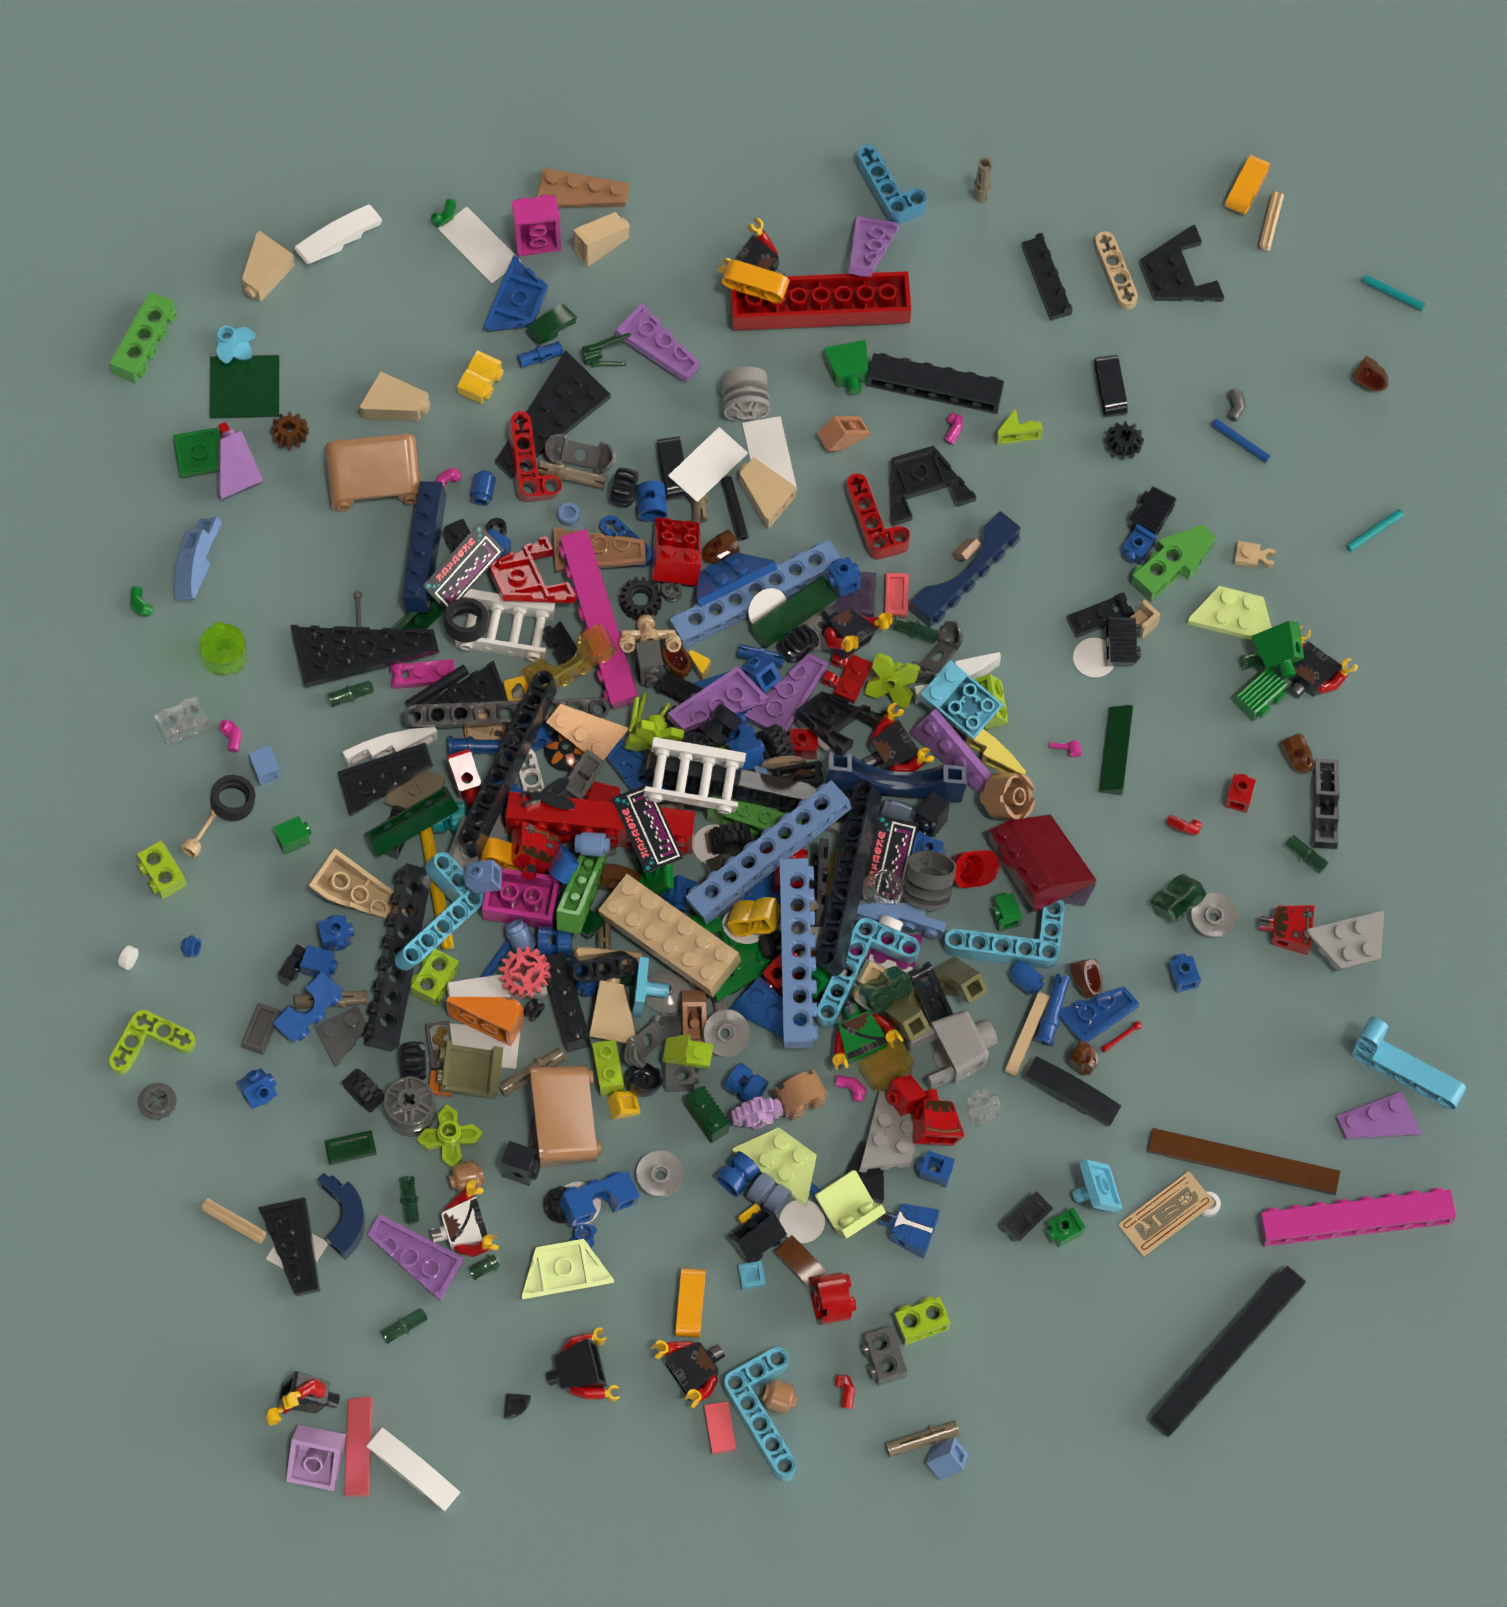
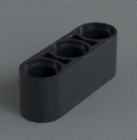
(1111, 385)
(671, 457)
(612, 969)

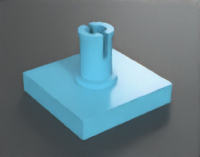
(645, 988)
(1099, 1187)

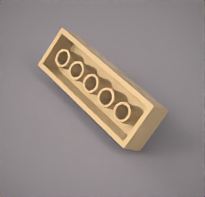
(669, 935)

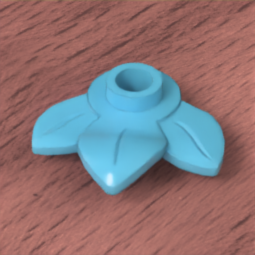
(236, 346)

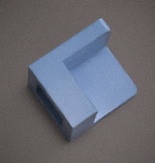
(265, 765)
(947, 1458)

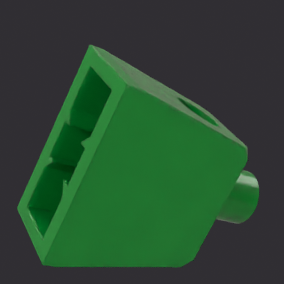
(848, 365)
(1280, 647)

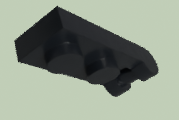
(1094, 617)
(930, 992)

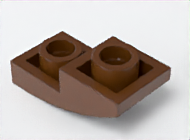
(799, 1260)

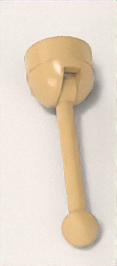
(192, 846)

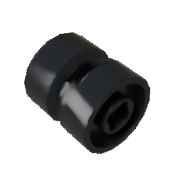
(721, 724)

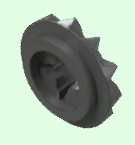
(160, 1091)

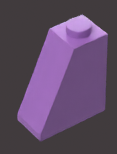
(235, 464)

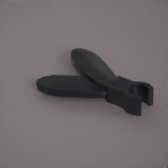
(550, 796)

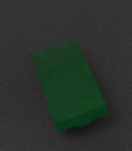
(549, 324)

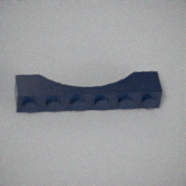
(935, 600)
(944, 780)

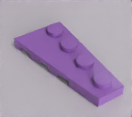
(870, 244)
(657, 343)
(732, 690)
(789, 694)
(948, 746)
(423, 1259)

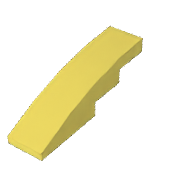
(993, 752)

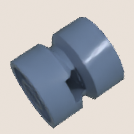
(771, 1195)

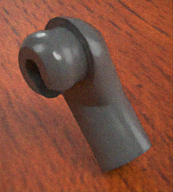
(1239, 403)

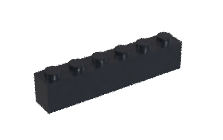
(935, 383)

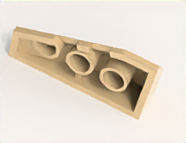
(350, 885)

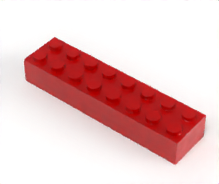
(828, 302)
(594, 818)

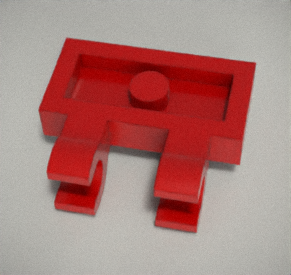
(853, 679)

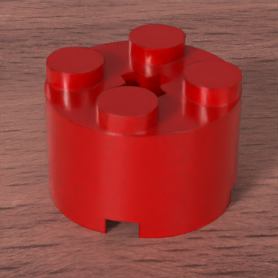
(832, 1298)

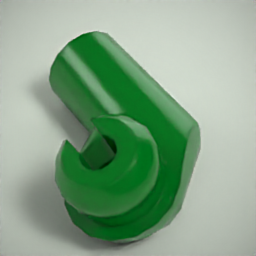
(440, 219)
(138, 604)

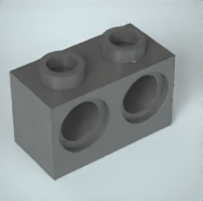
(649, 662)
(582, 774)
(676, 1085)
(890, 1354)

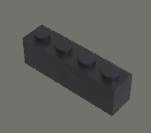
(567, 1004)

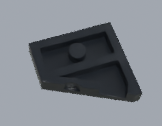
(872, 1179)

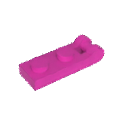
(420, 673)

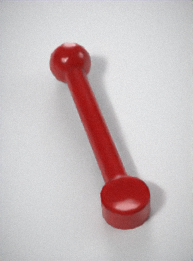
(1136, 1026)

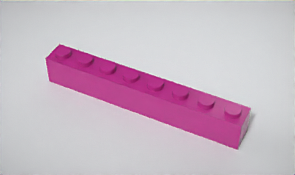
(597, 610)
(1357, 1217)

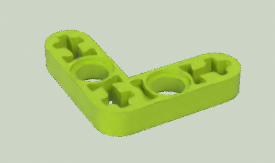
(142, 1033)

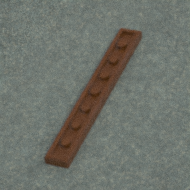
(1244, 1161)

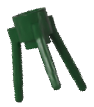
(593, 352)

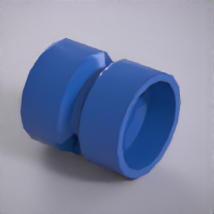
(651, 500)
(563, 941)
(753, 1088)
(740, 1170)

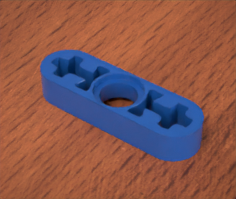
(623, 531)

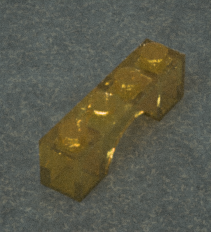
(593, 648)

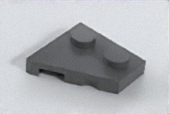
(341, 1033)

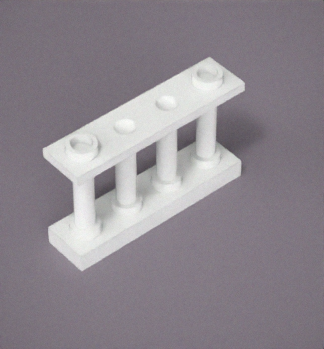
(492, 601)
(709, 757)

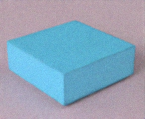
(751, 1275)

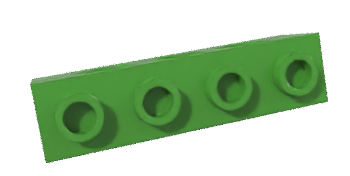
(153, 307)
(754, 815)
(580, 894)

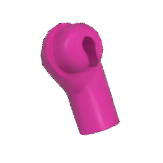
(956, 428)
(449, 474)
(233, 733)
(854, 1085)

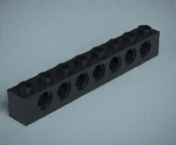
(376, 1034)

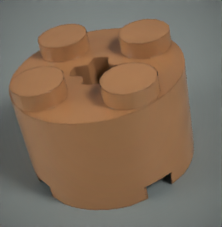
(1008, 796)
(801, 1093)

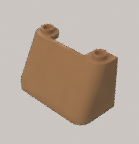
(372, 469)
(564, 1115)

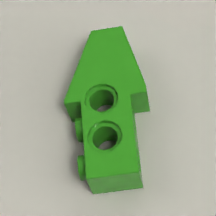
(1188, 548)

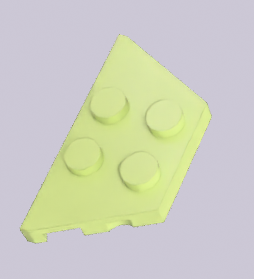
(1232, 613)
(784, 1160)
(564, 1269)

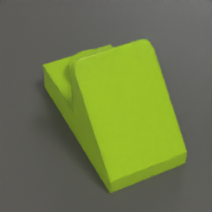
(1014, 432)
(686, 1052)

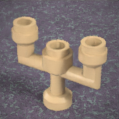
(647, 632)

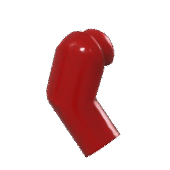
(1192, 828)
(848, 1390)

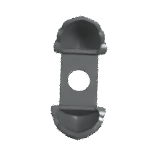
(562, 450)
(950, 640)
(659, 1029)

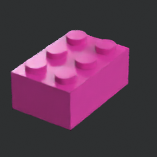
(536, 225)
(523, 899)

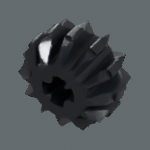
(1117, 441)
(624, 486)
(799, 643)
(413, 1060)

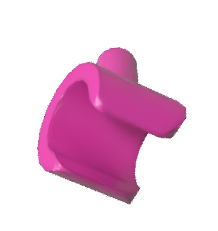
(1073, 747)

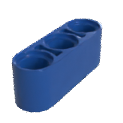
(563, 864)

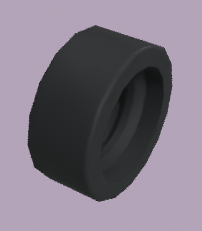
(466, 634)
(236, 782)

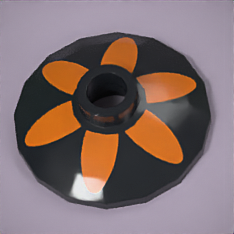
(557, 756)

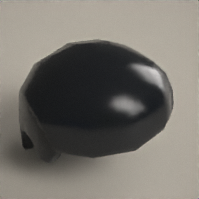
(644, 1081)

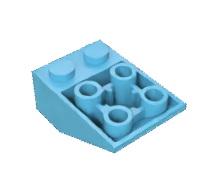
(960, 700)

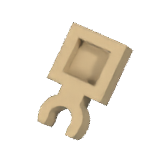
(1250, 555)
(868, 972)

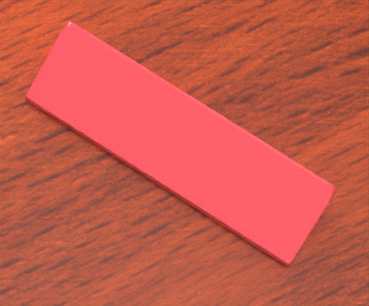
(357, 1454)

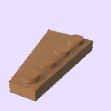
(582, 190)
(609, 550)

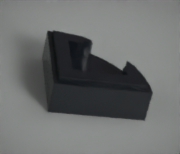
(516, 1405)

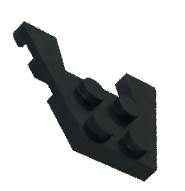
(1169, 274)
(920, 474)
(829, 714)

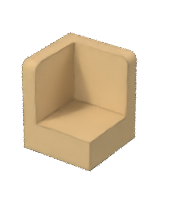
(1147, 618)

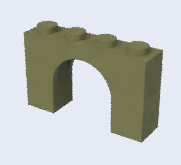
(955, 979)

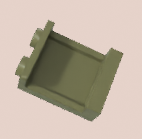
(469, 1070)

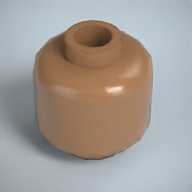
(465, 1172)
(778, 1396)

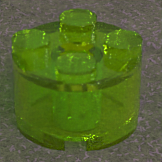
(223, 649)

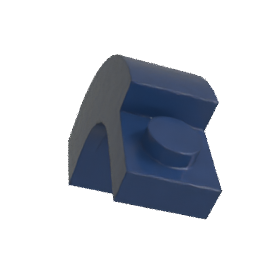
(349, 1232)

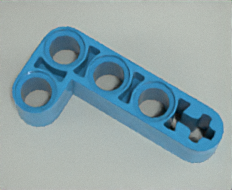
(886, 183)

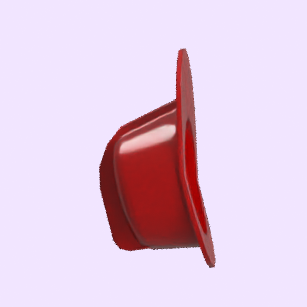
(975, 868)

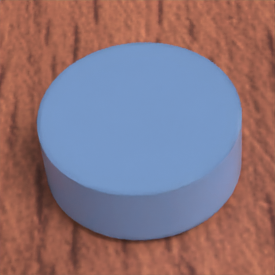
(568, 514)

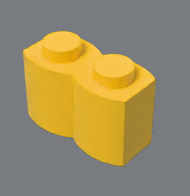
(480, 377)
(754, 917)

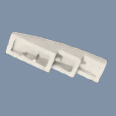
(337, 234)
(974, 667)
(389, 744)
(487, 987)
(412, 1469)

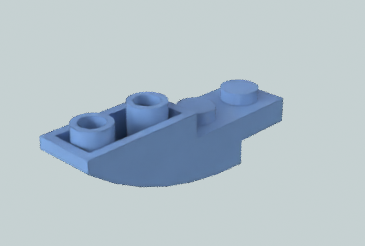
(192, 560)
(912, 918)

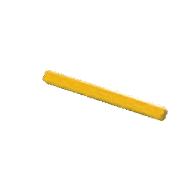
(437, 894)

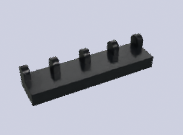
(1046, 277)

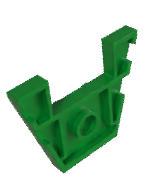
(751, 963)

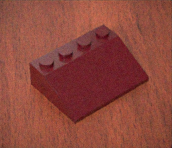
(1040, 859)

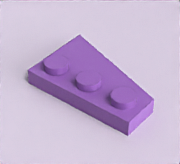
(1379, 1119)

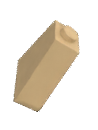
(600, 237)
(265, 267)
(394, 400)
(766, 490)
(612, 1013)

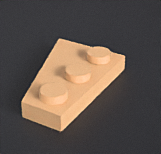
(586, 730)

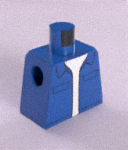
(912, 1227)

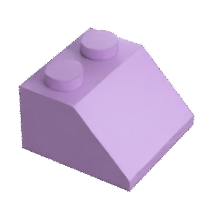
(315, 1457)

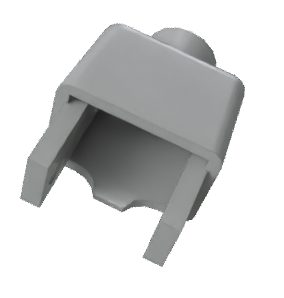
(958, 1045)

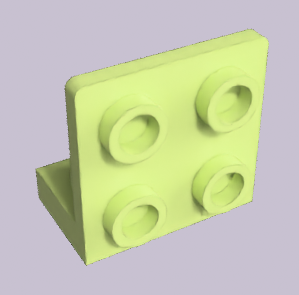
(848, 1205)

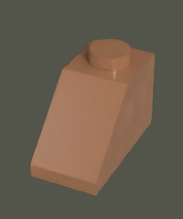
(843, 432)
(694, 1013)

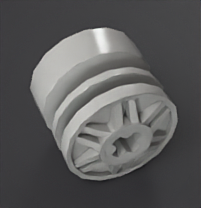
(745, 394)

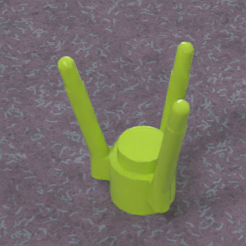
(636, 717)

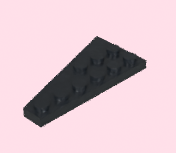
(559, 407)
(349, 651)

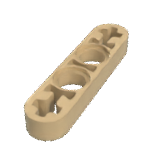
(1116, 270)
(1027, 1034)

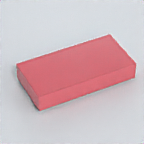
(896, 594)
(720, 1427)

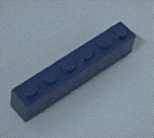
(424, 545)

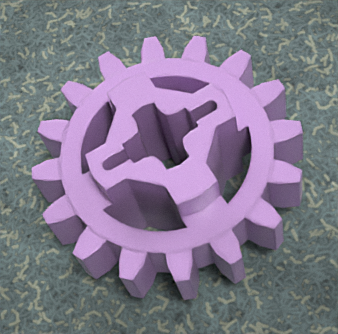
(757, 1112)

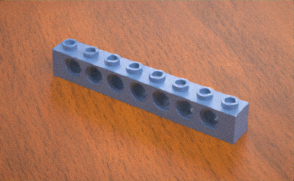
(733, 614)
(791, 871)
(747, 878)

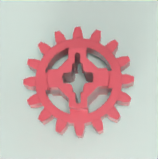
(516, 973)

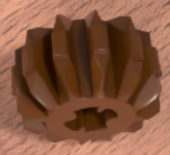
(289, 439)

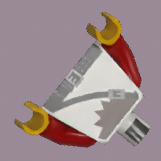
(464, 1224)

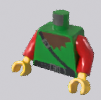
(861, 1036)

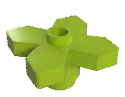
(892, 679)
(648, 729)
(459, 1136)

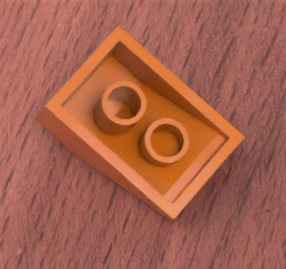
(489, 1015)

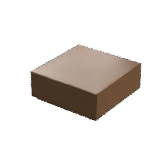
(966, 549)

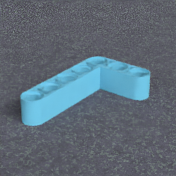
(446, 919)
(1012, 943)
(855, 963)
(1405, 1068)
(758, 1413)

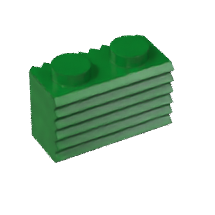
(1261, 694)

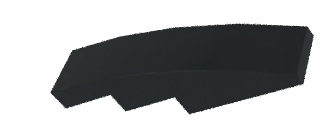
(1326, 803)
(1072, 1090)

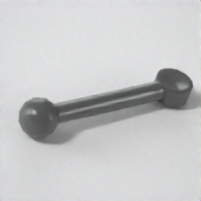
(357, 595)

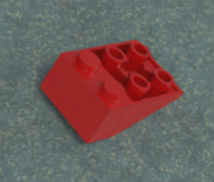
(676, 551)

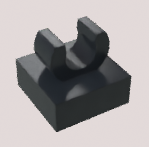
(771, 945)

